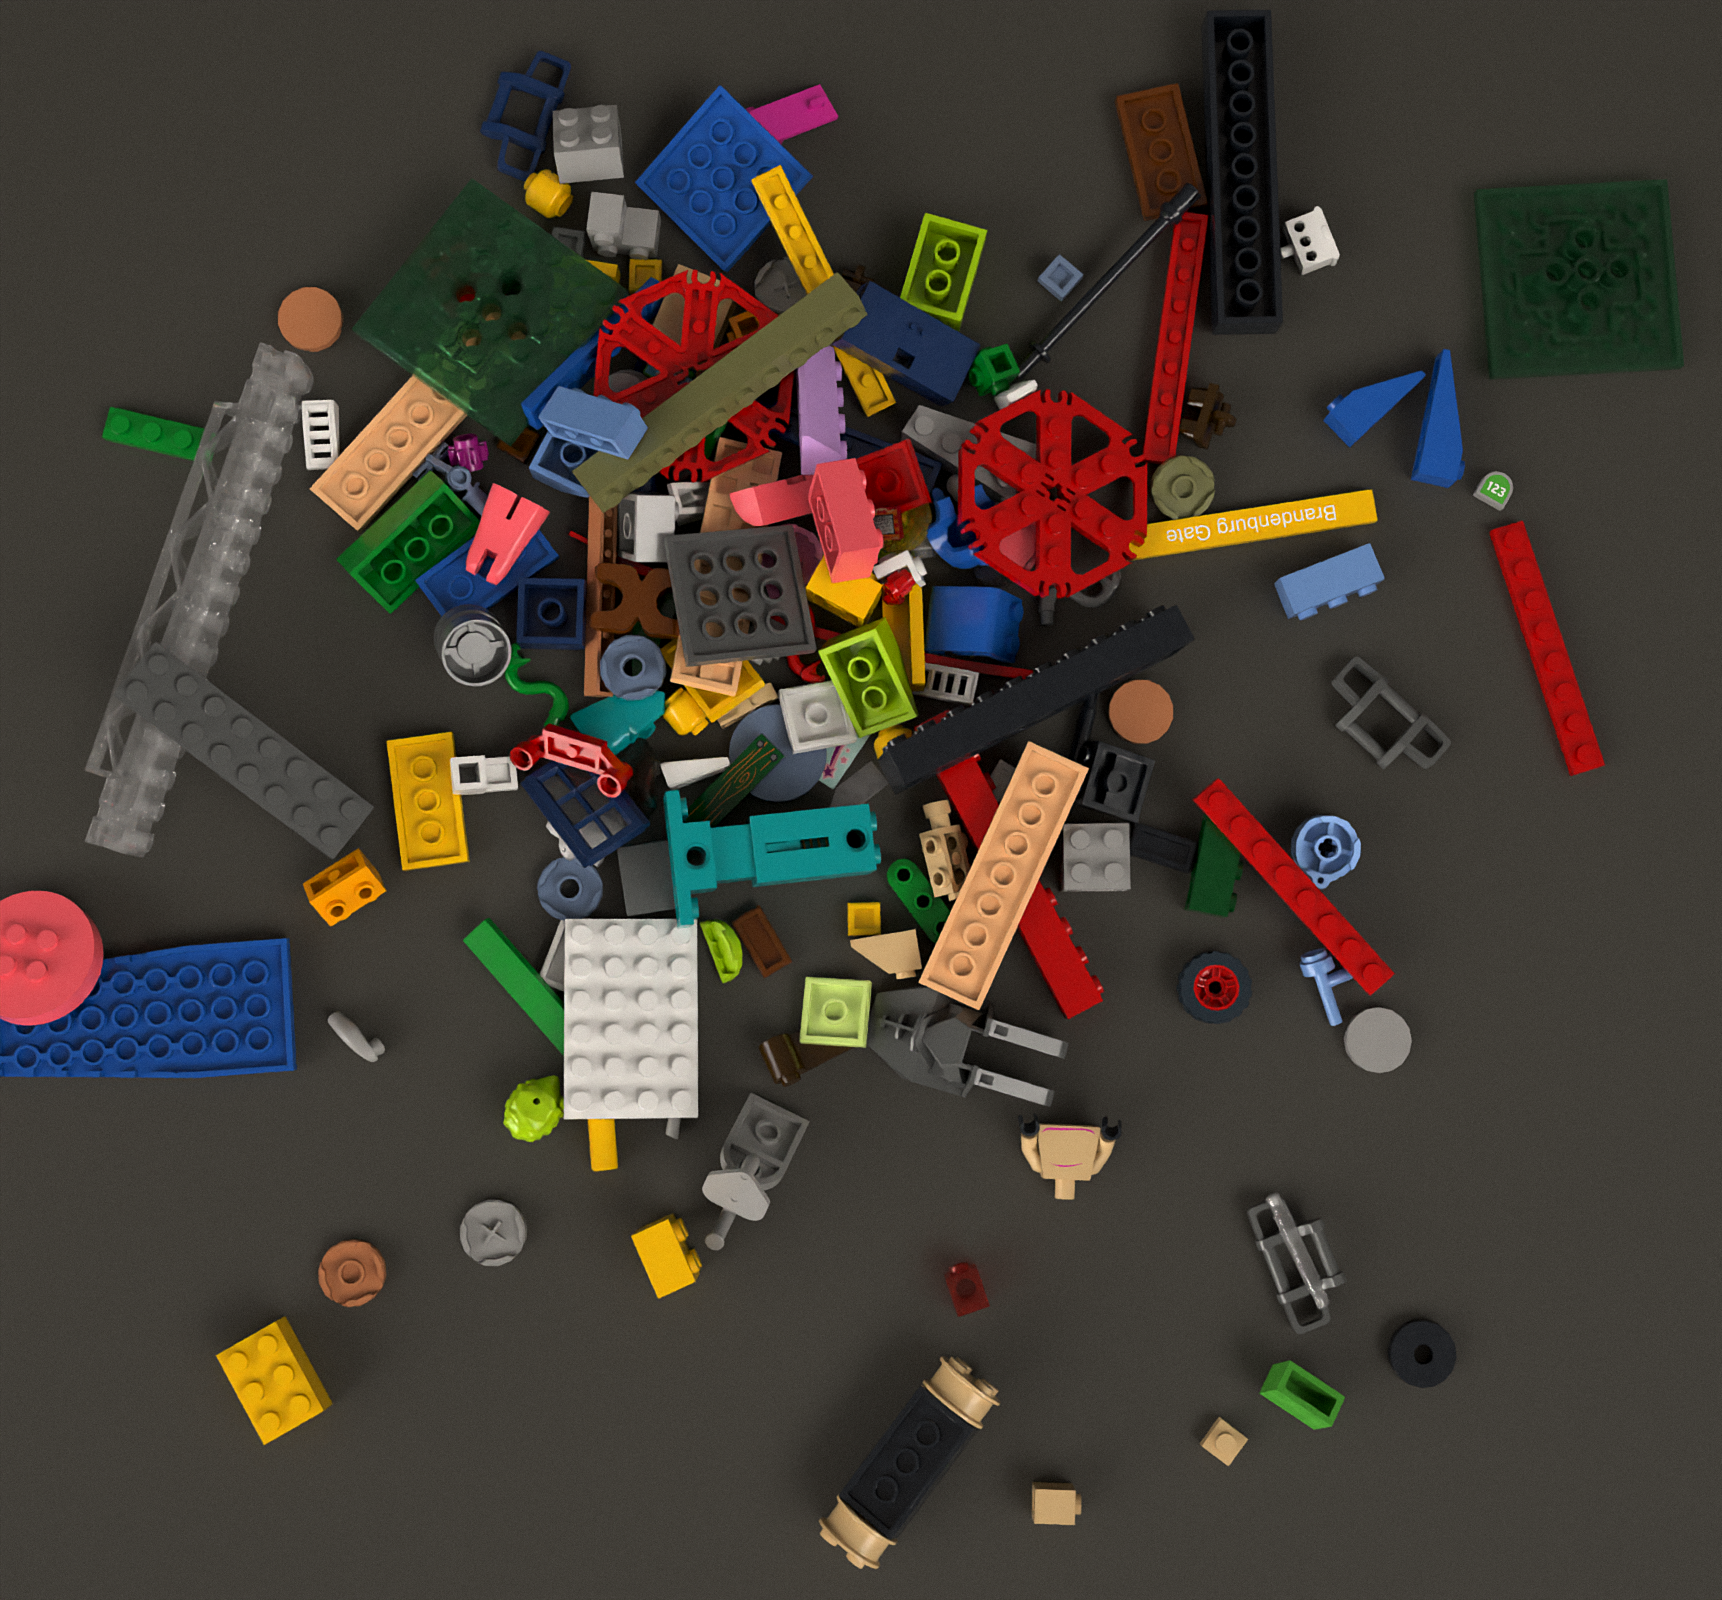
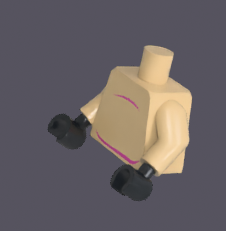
(1067, 1151)

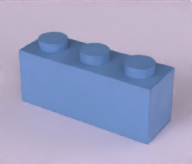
(593, 422)
(1329, 582)

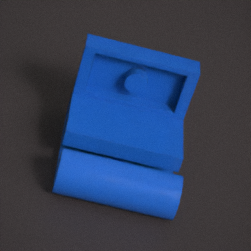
(973, 622)

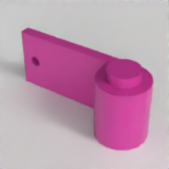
(795, 113)

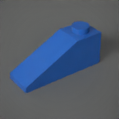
(1365, 406)

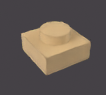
(1223, 1441)

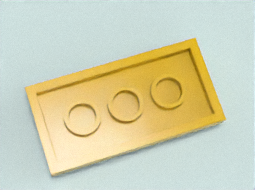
(425, 808)

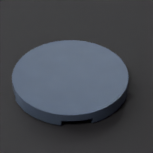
(795, 773)

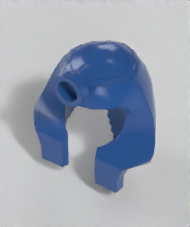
(945, 532)

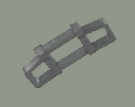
(1402, 744)
(1285, 1292)

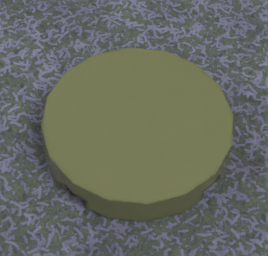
(1182, 487)

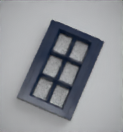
(581, 813)

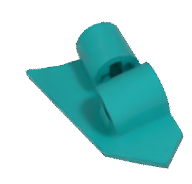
(620, 720)

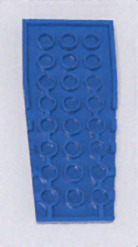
(169, 1017)

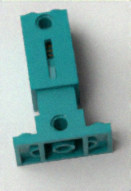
(766, 850)

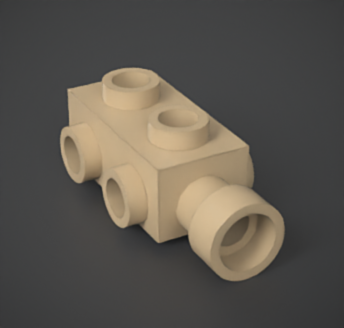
(942, 855)

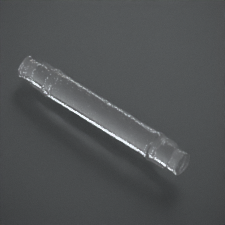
(1298, 1250)

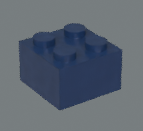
(551, 613)

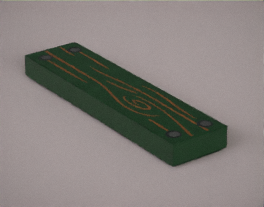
(735, 782)

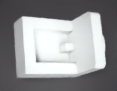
(904, 560)

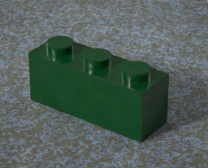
(1213, 873)

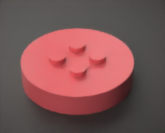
(46, 957)

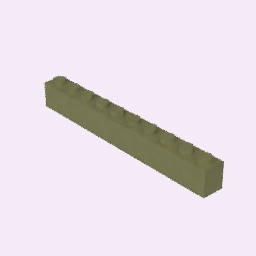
(725, 390)

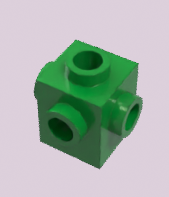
(993, 370)

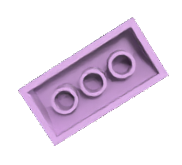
(818, 411)

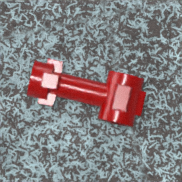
(897, 587)

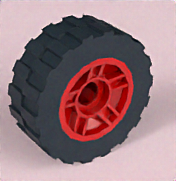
(1230, 977)

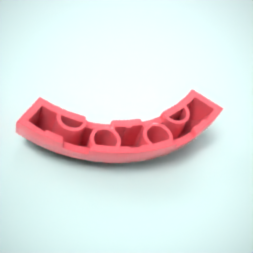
(773, 501)

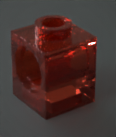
(966, 1303)

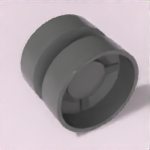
(472, 645)

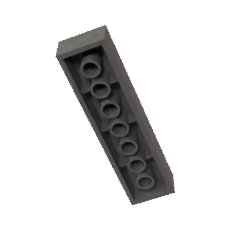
(243, 750)

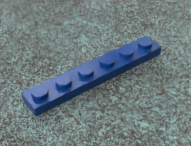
(579, 365)

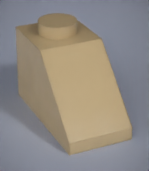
(891, 952)

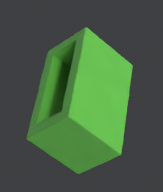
(1302, 1395)

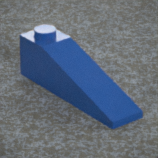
(1440, 438)

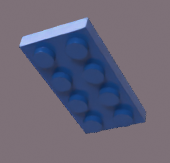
(451, 585)

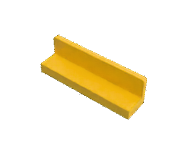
(908, 630)

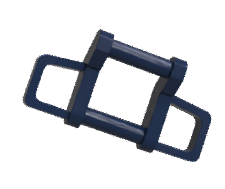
(514, 81)

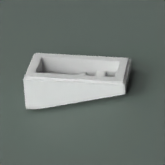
(1015, 393)
(309, 421)
(958, 674)
(690, 771)

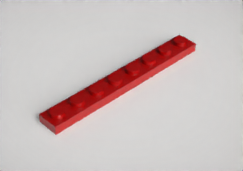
(1174, 338)
(1546, 648)
(1293, 886)

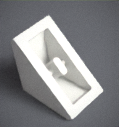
(691, 500)

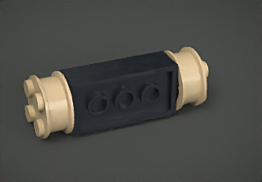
(908, 1462)

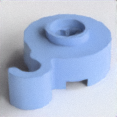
(1333, 864)

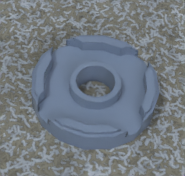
(638, 686)
(556, 903)

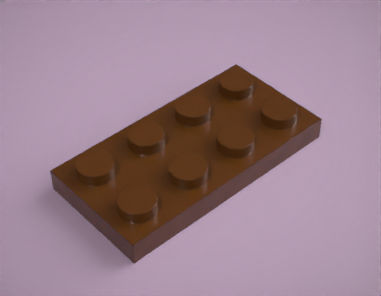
(1159, 147)

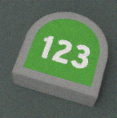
(1494, 489)

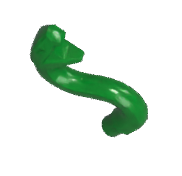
(560, 701)

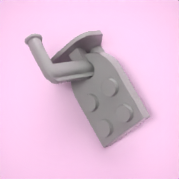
(759, 1144)

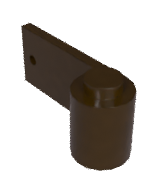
(789, 1058)

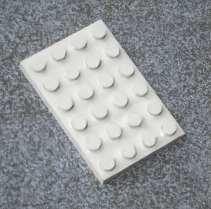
(630, 1019)

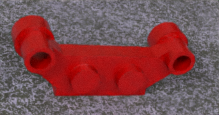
(576, 751)

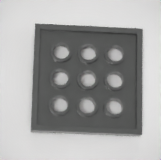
(693, 614)

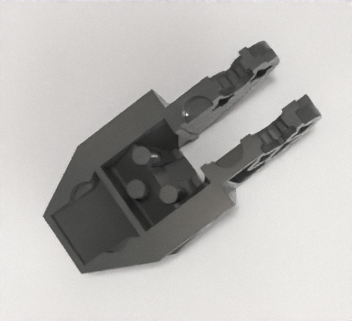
(927, 1037)

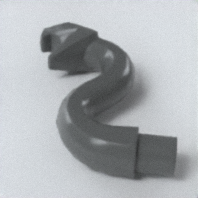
(1110, 584)

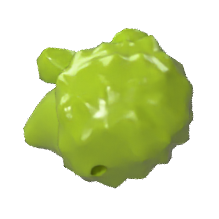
(534, 1108)

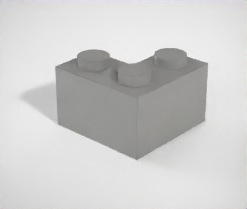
(622, 229)

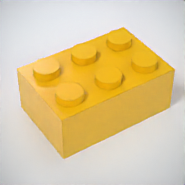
(274, 1380)

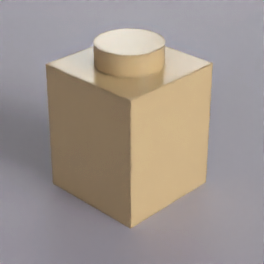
(1055, 1503)

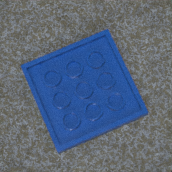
(708, 173)

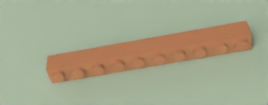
(600, 596)

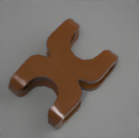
(637, 604)

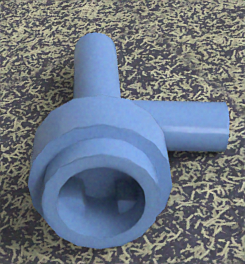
(1317, 964)

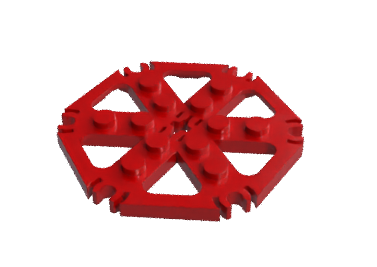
(671, 358)
(1033, 504)

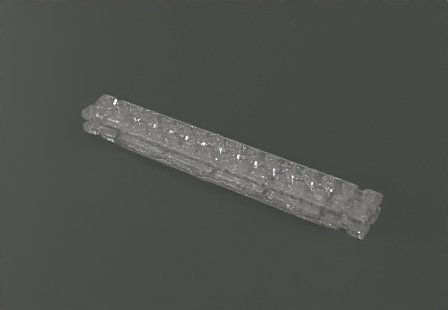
(204, 590)

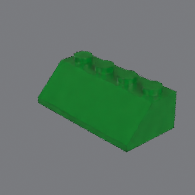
(409, 541)

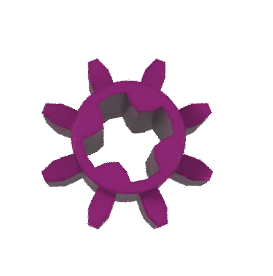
(468, 452)

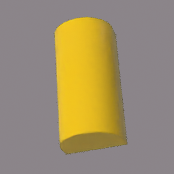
(602, 1144)

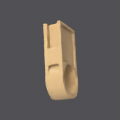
(759, 699)

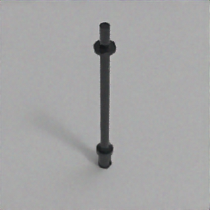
(1170, 214)

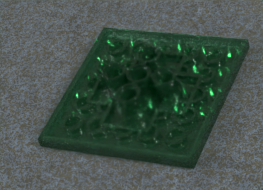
(483, 251)
(1539, 323)

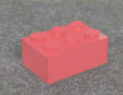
(844, 520)

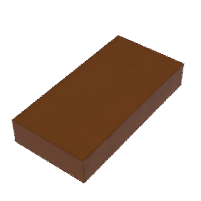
(761, 941)

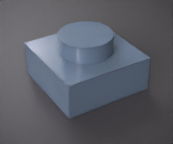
(1060, 277)

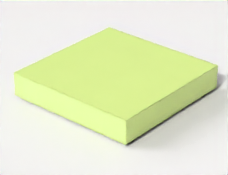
(835, 1012)

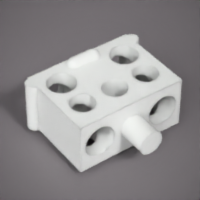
(1318, 238)

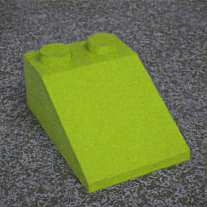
(870, 677)

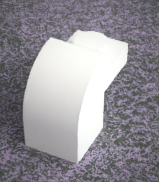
(479, 775)

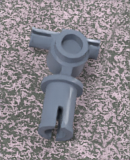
(456, 478)

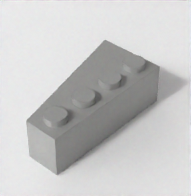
(940, 438)

